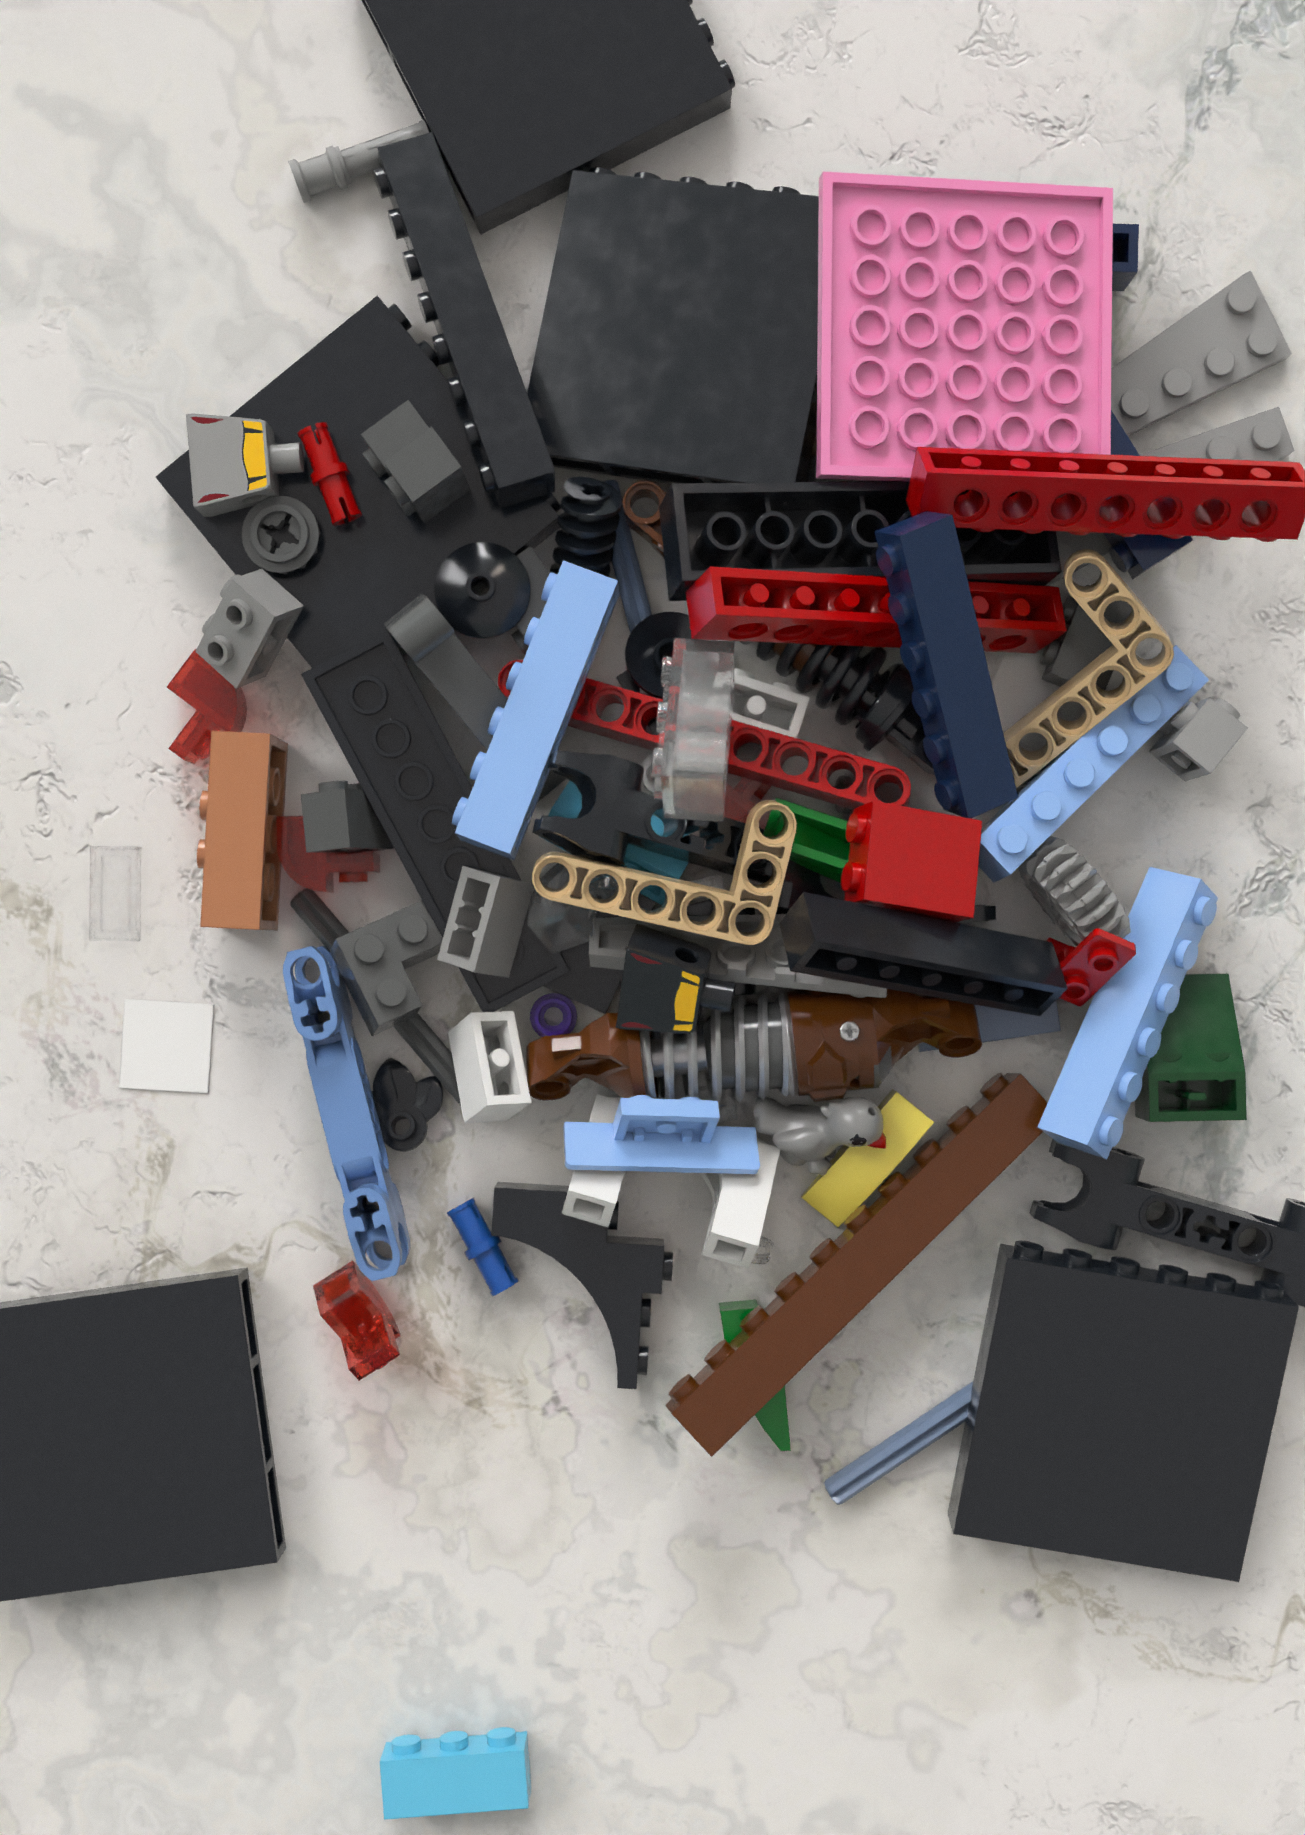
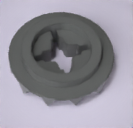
(274, 513)

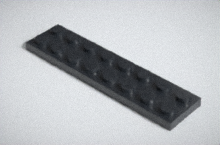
(414, 792)

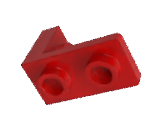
(1091, 963)

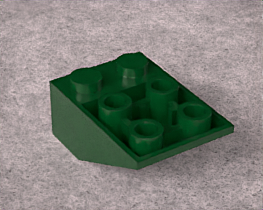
(1199, 1058)

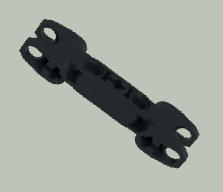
(620, 815)
(1116, 1199)

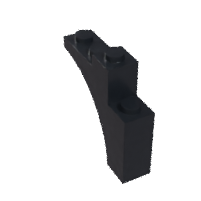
(608, 1266)

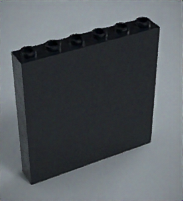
(549, 87)
(680, 331)
(384, 557)
(1121, 1410)
(134, 1436)

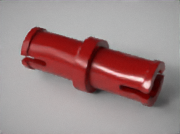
(329, 473)

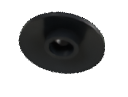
(489, 613)
(649, 644)

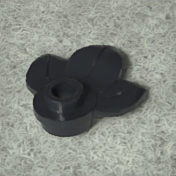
(401, 1097)

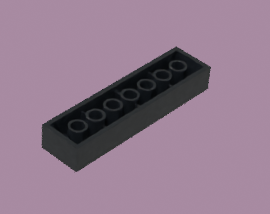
(821, 531)

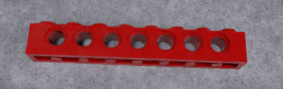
(1192, 493)
(855, 610)

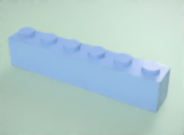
(537, 709)
(1083, 769)
(1129, 1014)

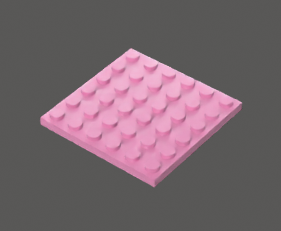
(960, 320)

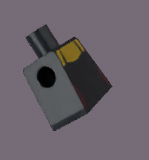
(668, 984)

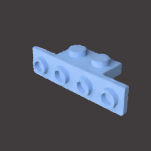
(662, 1138)

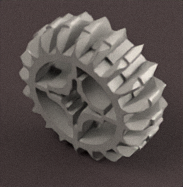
(1072, 892)

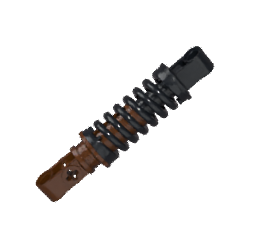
(875, 699)

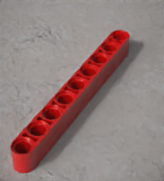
(765, 769)

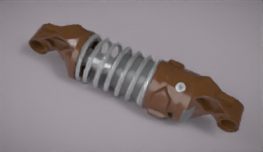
(799, 1044)

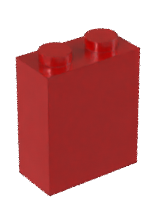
(912, 861)

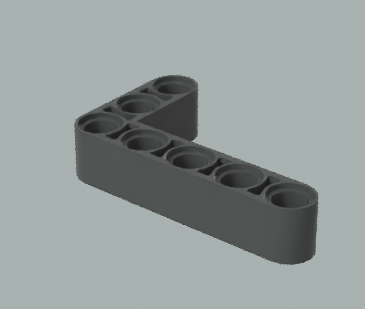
(452, 669)

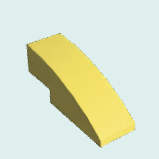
(860, 1170)

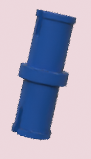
(482, 1247)

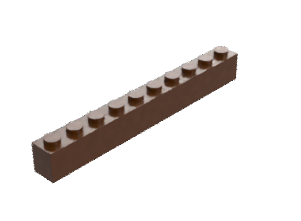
(859, 1262)

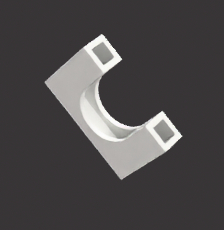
(737, 1199)

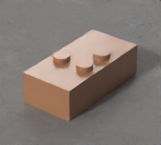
(241, 833)

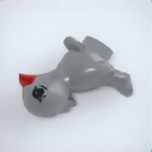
(815, 1132)

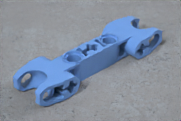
(347, 1112)

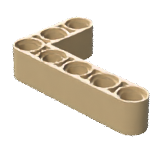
(1082, 686)
(680, 892)

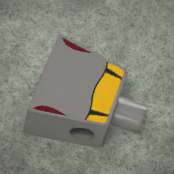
(236, 462)

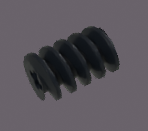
(587, 525)

